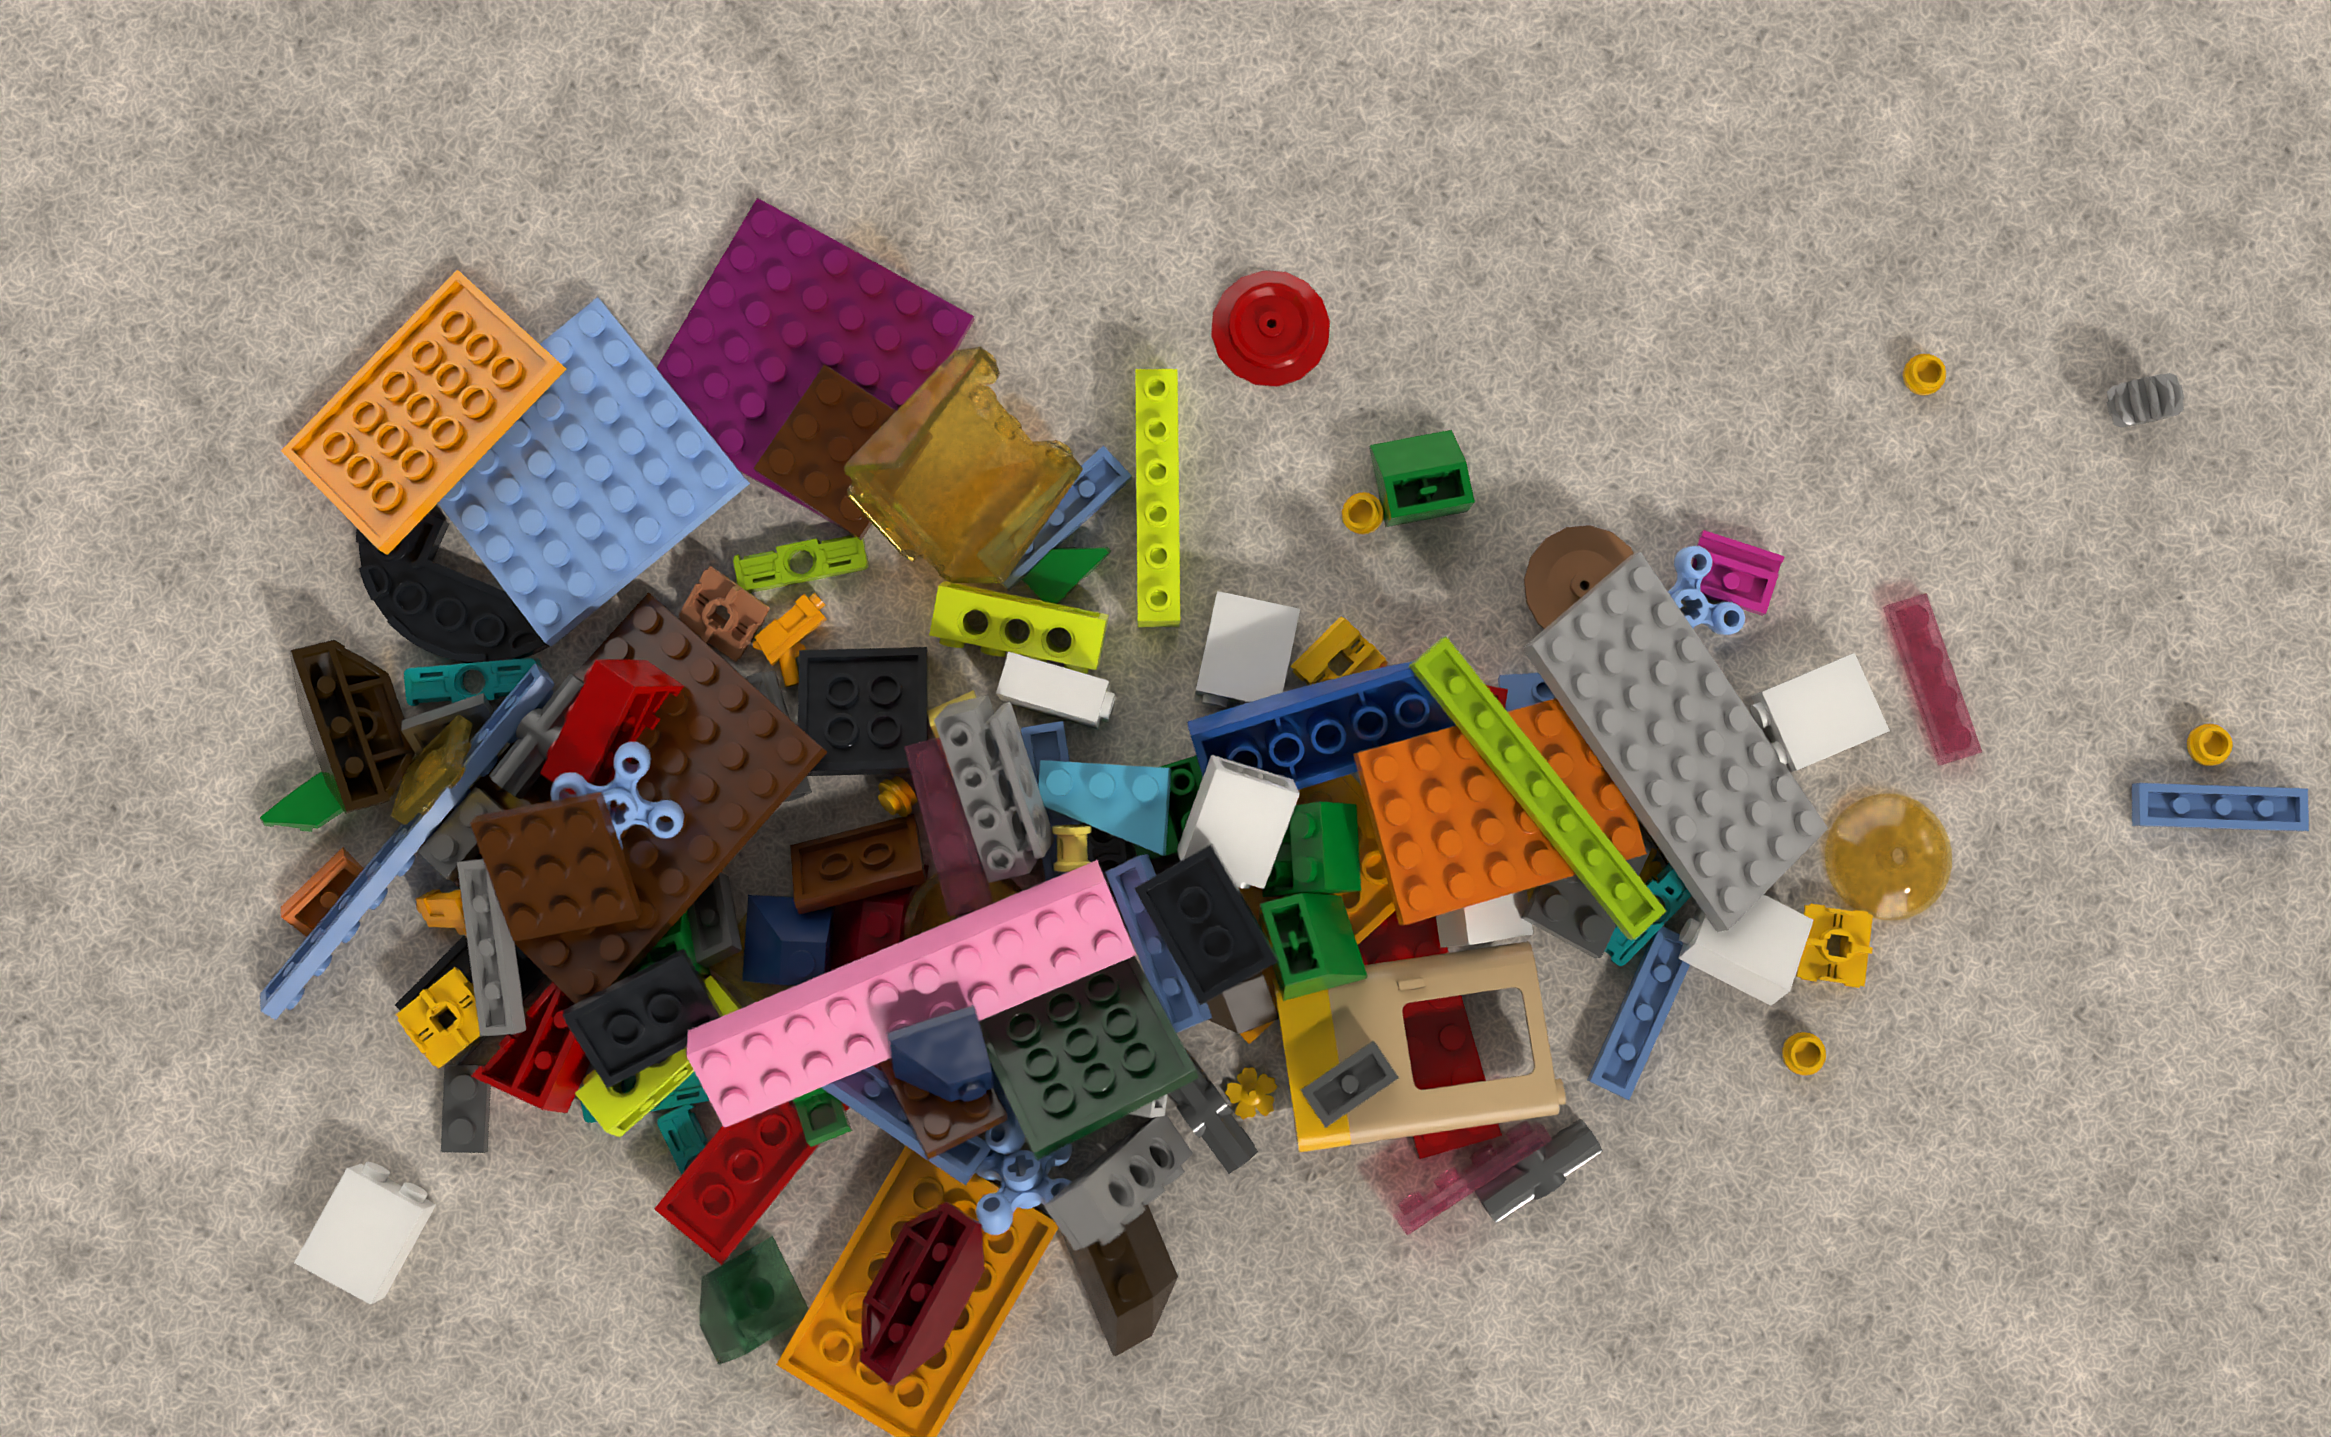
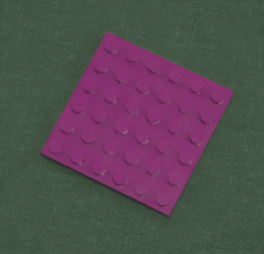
(783, 310)

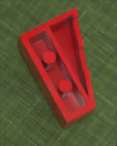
(609, 711)
(542, 1062)

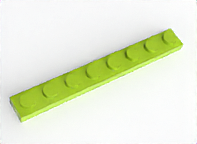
(1537, 788)

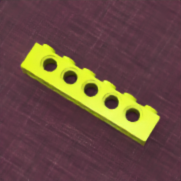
(1157, 498)

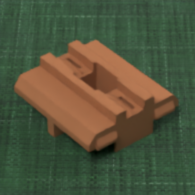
(701, 617)

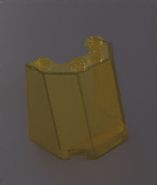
(960, 475)

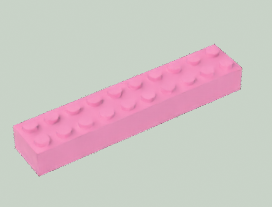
(844, 1016)

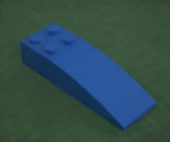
(1320, 726)

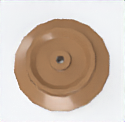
(1564, 562)

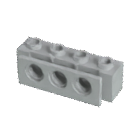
(995, 786)
(1120, 1183)

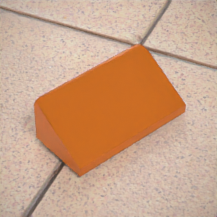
(321, 892)

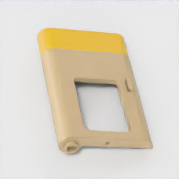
(1339, 1021)

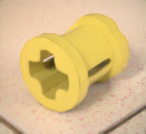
(1071, 846)

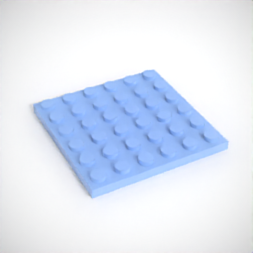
(590, 479)

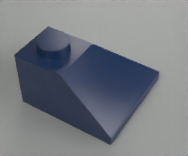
(786, 945)
(943, 1056)

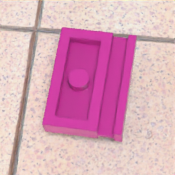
(1739, 573)

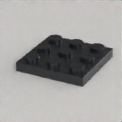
(864, 707)

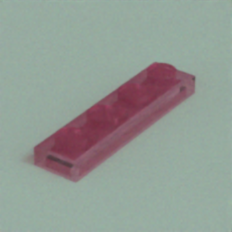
(1932, 679)
(947, 829)
(1485, 1166)

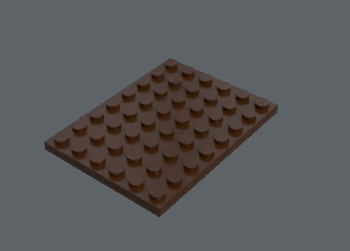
(716, 754)

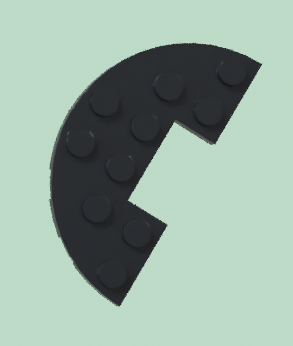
(441, 606)

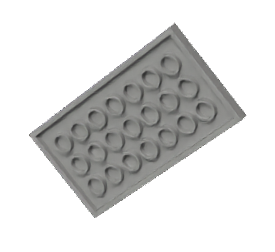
(1676, 740)

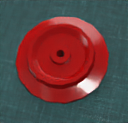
(1264, 353)

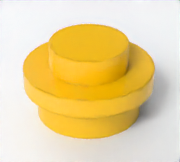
(1924, 374)
(1362, 513)
(2209, 744)
(896, 796)
(1803, 1053)

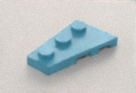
(1110, 797)

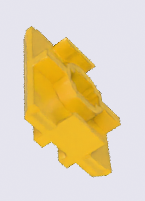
(1336, 640)
(1854, 946)
(424, 1012)

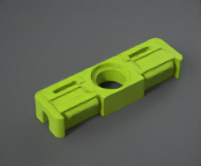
(773, 569)

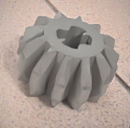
(2145, 400)

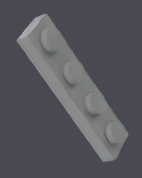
(490, 954)

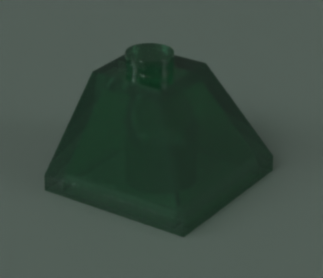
(749, 1301)

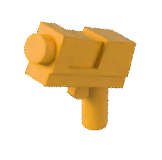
(783, 636)
(442, 910)

